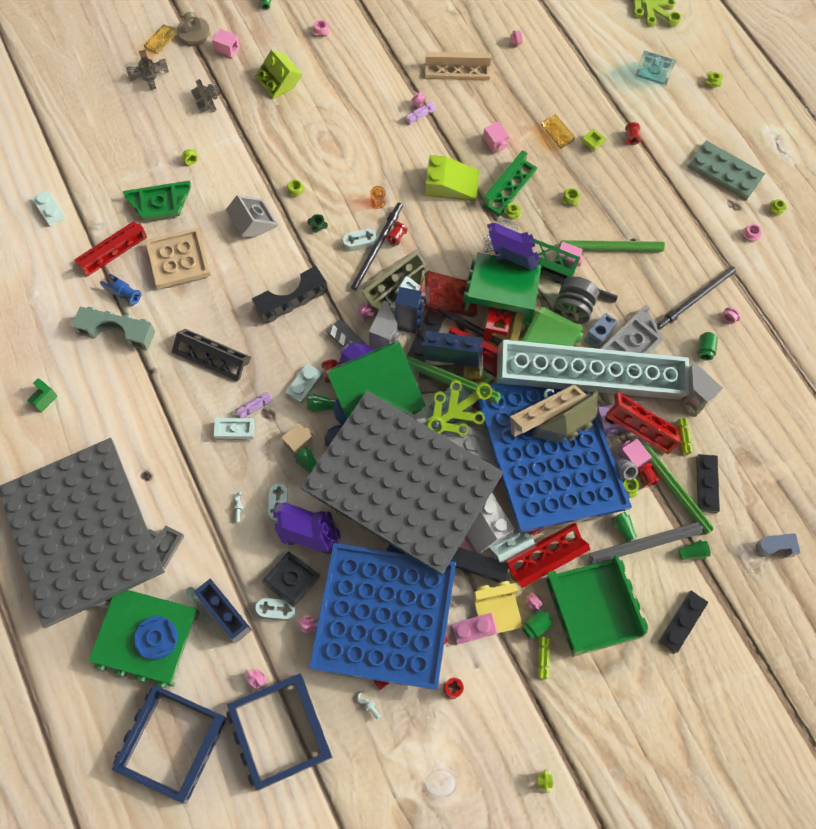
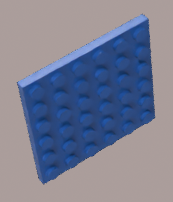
(382, 617)

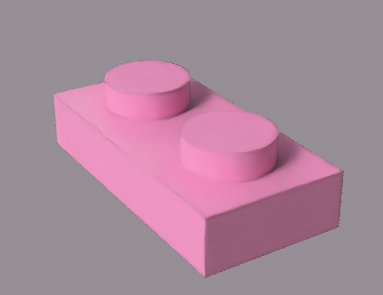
(475, 628)

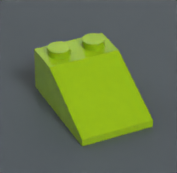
(451, 179)

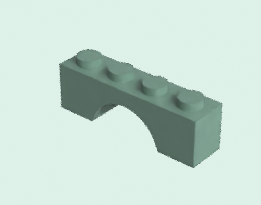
(92, 322)

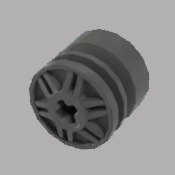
(576, 299)

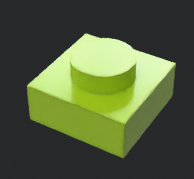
(593, 140)

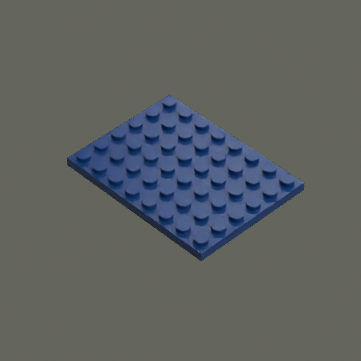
(549, 479)

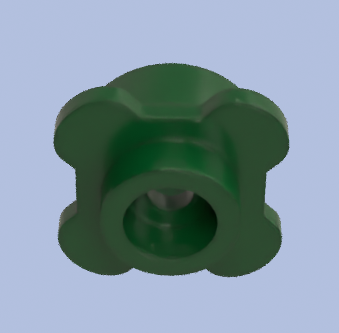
(317, 218)

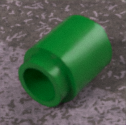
(707, 346)
(537, 624)

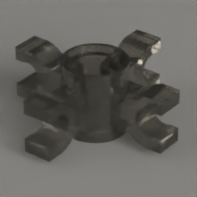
(147, 69)

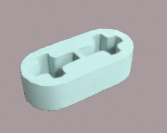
(359, 239)
(272, 502)
(274, 614)

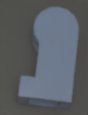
(600, 331)
(778, 544)

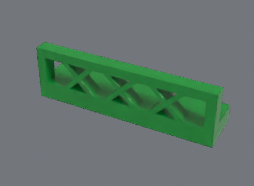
(505, 180)
(554, 266)

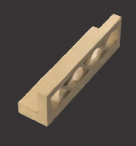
(457, 62)
(546, 409)

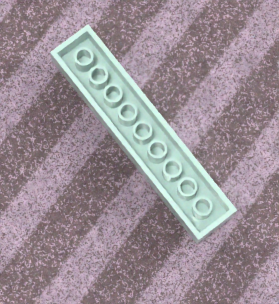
(592, 369)

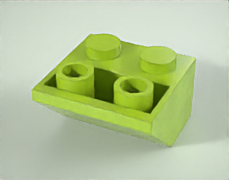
(278, 74)

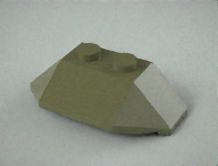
(386, 283)
(570, 422)

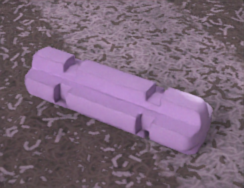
(420, 112)
(254, 405)

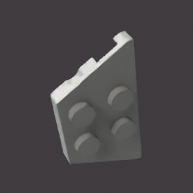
(637, 335)

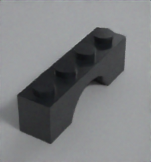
(271, 306)

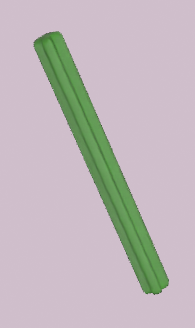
(628, 246)
(447, 377)
(677, 490)

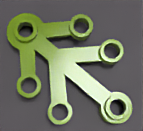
(654, 5)
(456, 410)

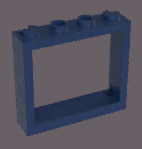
(133, 736)
(240, 736)

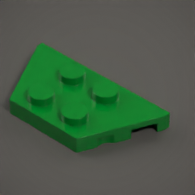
(159, 200)

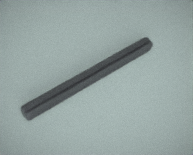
(646, 543)

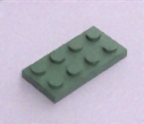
(726, 169)

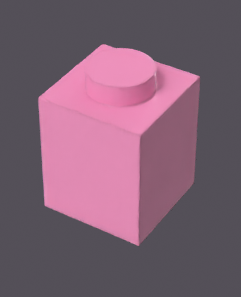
(225, 43)
(496, 137)
(568, 262)
(635, 452)

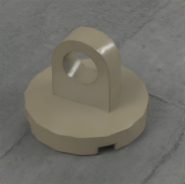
(193, 29)

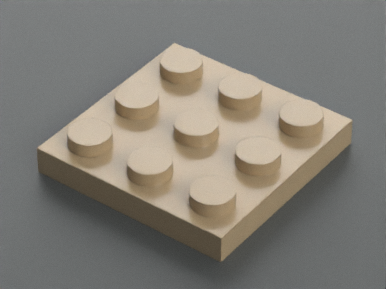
(177, 258)

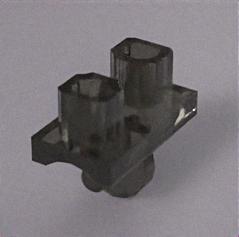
(207, 94)

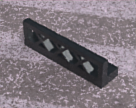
(212, 347)
(480, 565)

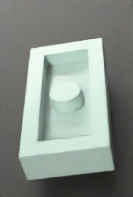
(48, 208)
(304, 383)
(234, 428)
(511, 546)

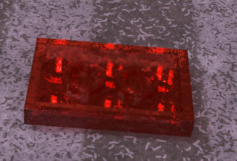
(447, 294)

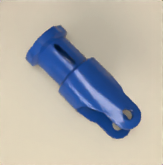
(122, 290)

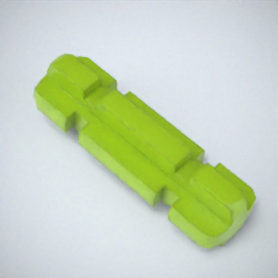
(685, 439)
(543, 658)

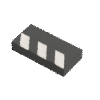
(343, 334)

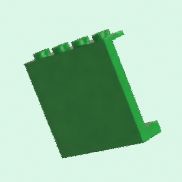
(502, 285)
(381, 373)
(596, 606)
(116, 637)

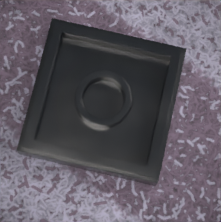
(291, 579)

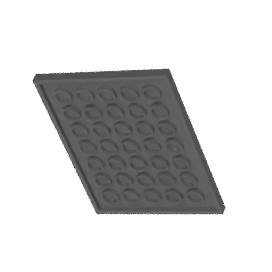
(403, 482)
(79, 532)

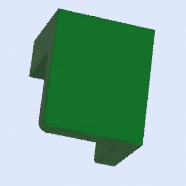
(43, 396)

